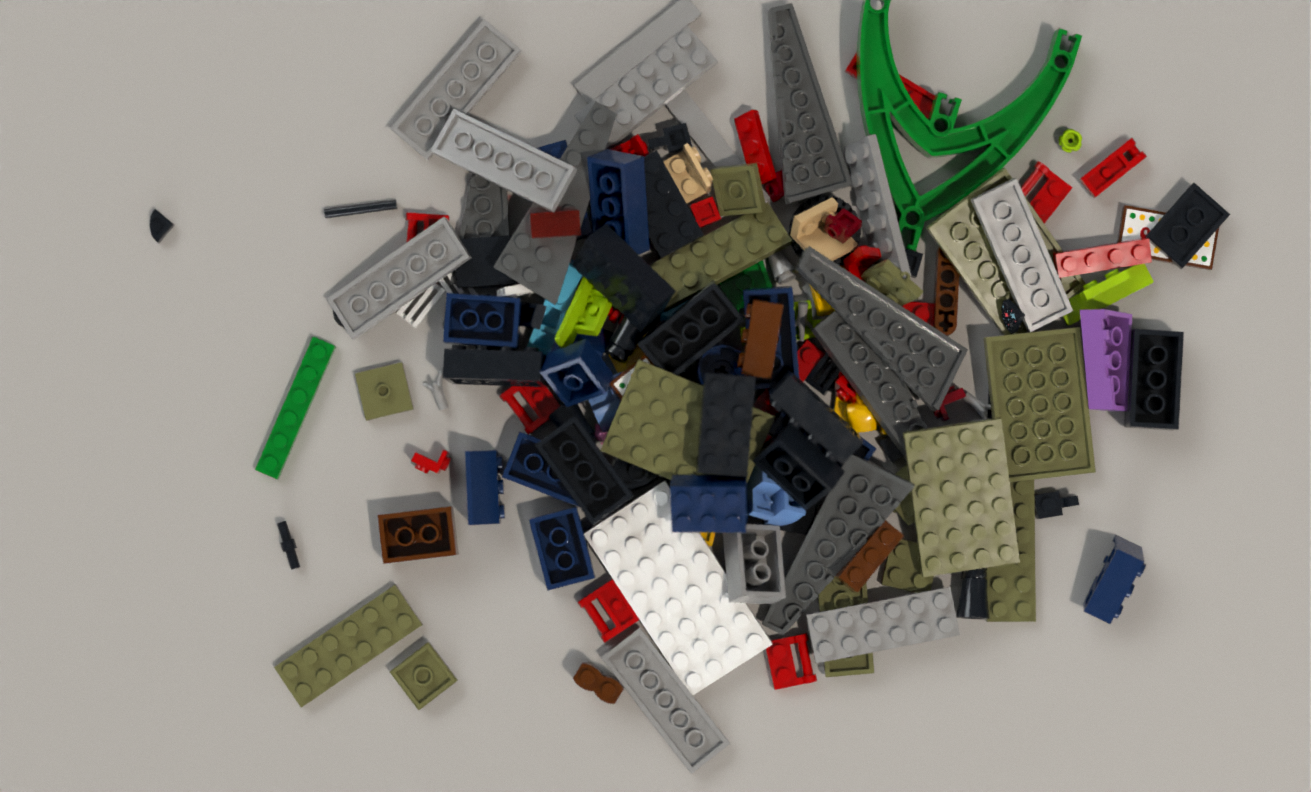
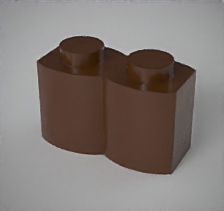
(604, 686)

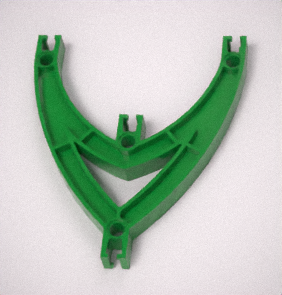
(1004, 133)

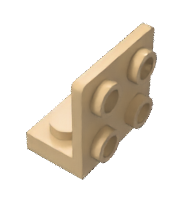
(688, 174)
(809, 231)

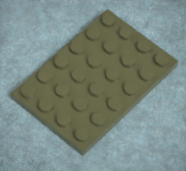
(969, 251)
(1042, 402)
(661, 424)
(961, 497)

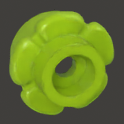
(1070, 134)

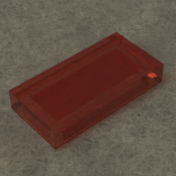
(555, 224)

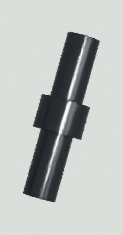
(288, 545)

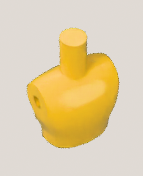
(860, 416)

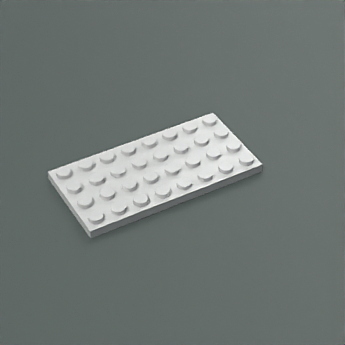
(677, 590)

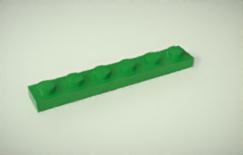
(295, 408)

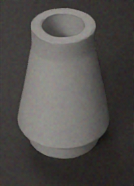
(781, 268)

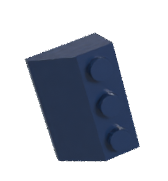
(484, 487)

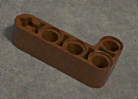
(950, 289)

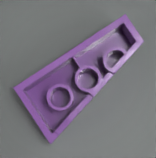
(1106, 358)

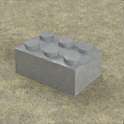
(755, 565)

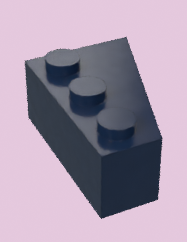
(1115, 580)

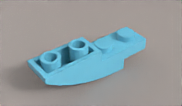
(555, 314)

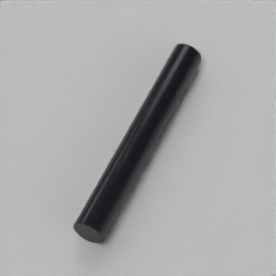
(360, 209)

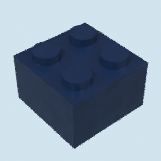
(576, 373)

